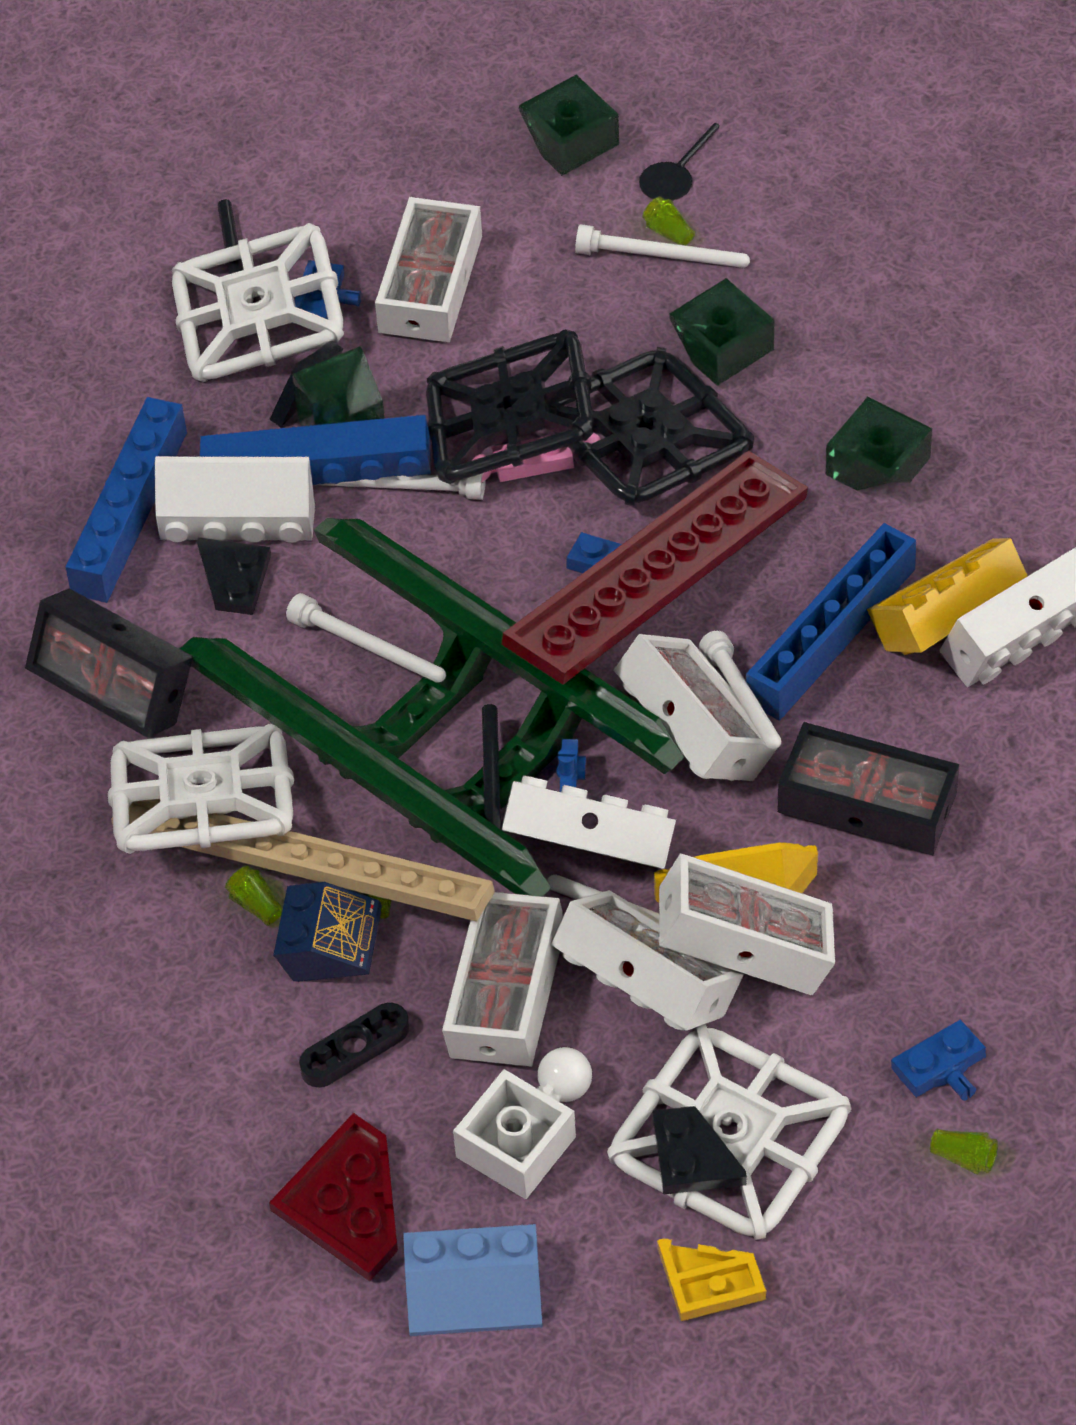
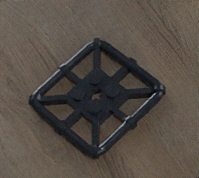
(523, 393)
(669, 428)

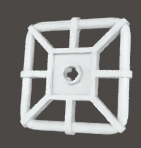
(275, 308)
(219, 792)
(757, 1126)

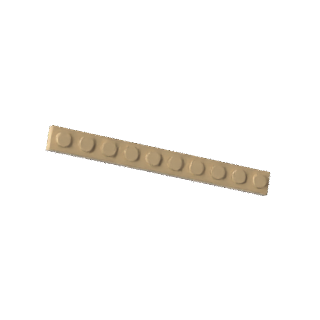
(343, 866)

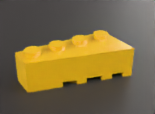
(930, 607)

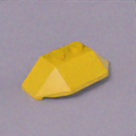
(776, 863)

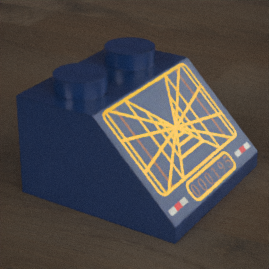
(326, 932)

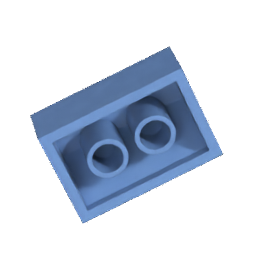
(472, 1280)

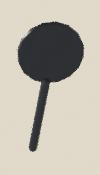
(669, 178)

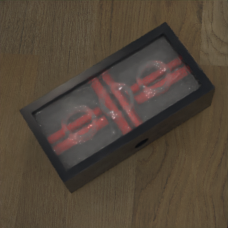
(108, 662)
(868, 788)

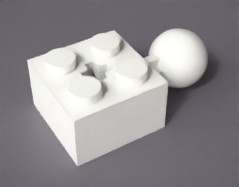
(522, 1129)

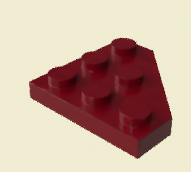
(345, 1198)

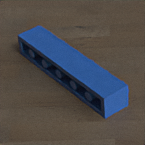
(338, 449)
(125, 500)
(831, 620)

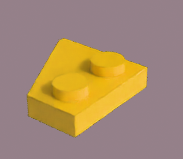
(709, 1278)

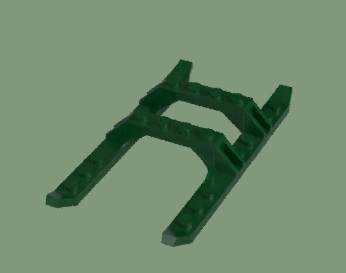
(469, 642)

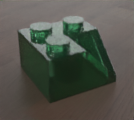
(571, 124)
(723, 331)
(338, 391)
(877, 447)

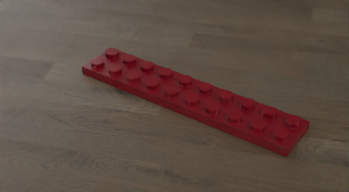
(653, 567)

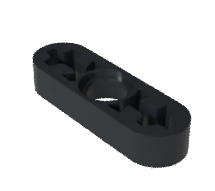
(358, 1028)

